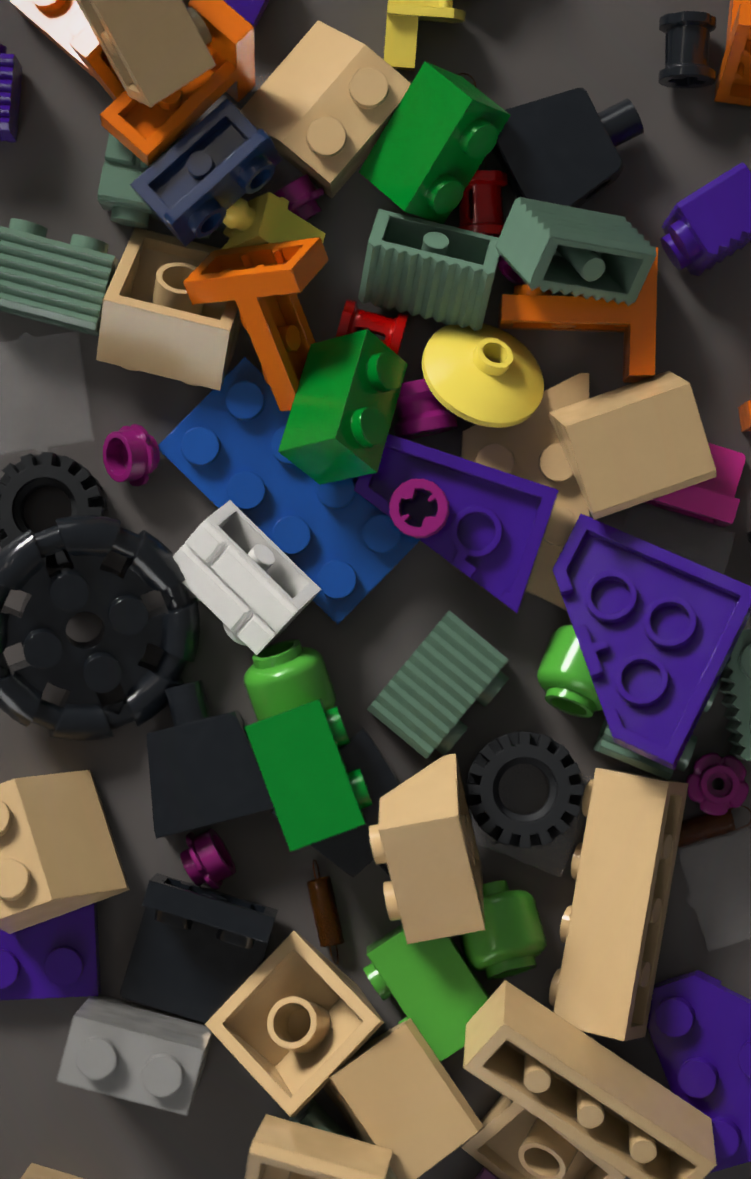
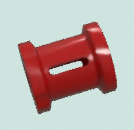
(483, 203)
(359, 319)

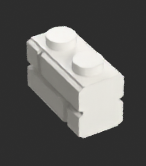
(243, 578)

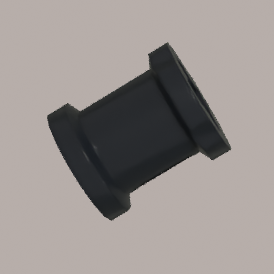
(687, 49)

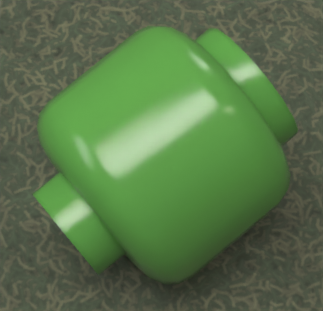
(566, 675)
(286, 678)
(510, 936)

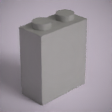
(135, 1053)

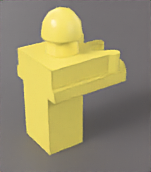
(403, 27)
(265, 222)

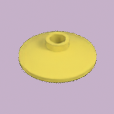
(483, 375)

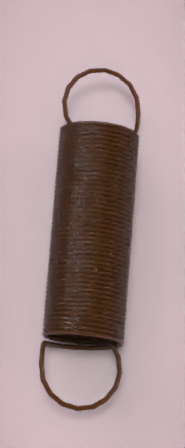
(706, 827)
(325, 912)

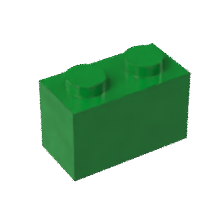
(434, 143)
(343, 407)
(308, 774)

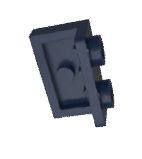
(207, 173)

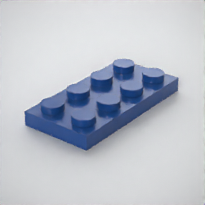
(326, 529)

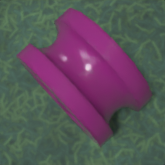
(408, 492)

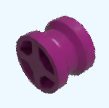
(421, 412)

